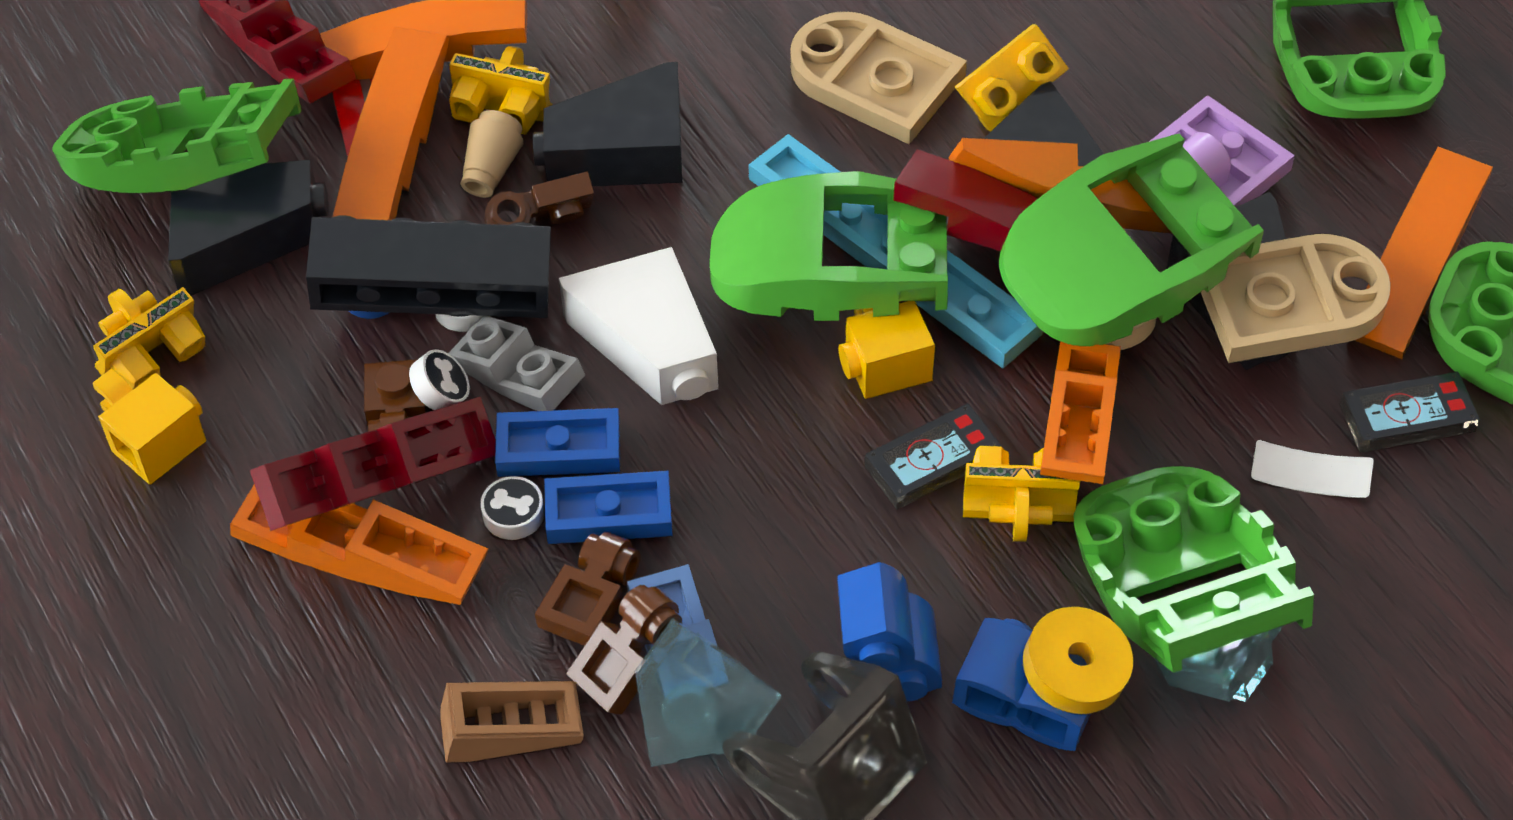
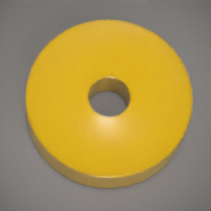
(1074, 686)

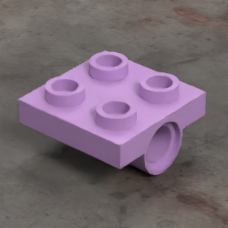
(1230, 150)

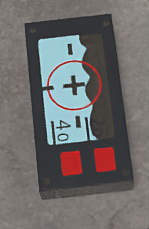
(1409, 412)
(928, 456)

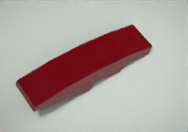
(282, 44)
(976, 204)
(374, 463)

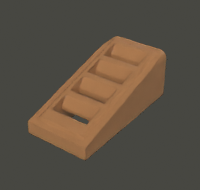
(489, 741)

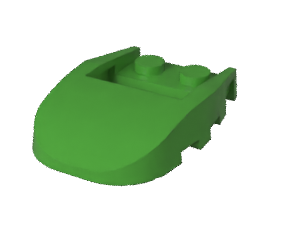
(1367, 81)
(143, 144)
(771, 250)
(1088, 277)
(1474, 316)
(1176, 528)

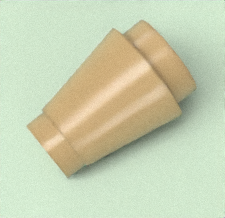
(490, 151)

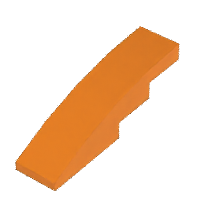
(464, 22)
(392, 125)
(1042, 165)
(1425, 243)
(1081, 412)
(370, 547)

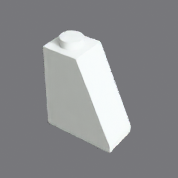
(644, 324)

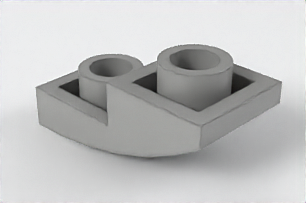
(511, 364)

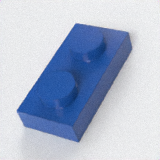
(557, 442)
(612, 503)

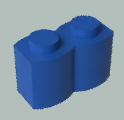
(890, 627)
(997, 690)

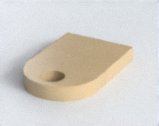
(874, 72)
(1295, 297)

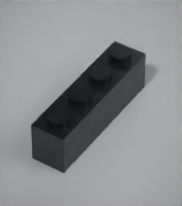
(428, 267)

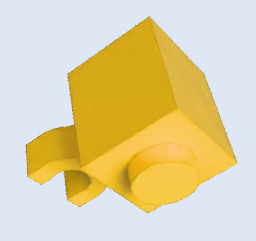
(887, 350)
(150, 424)

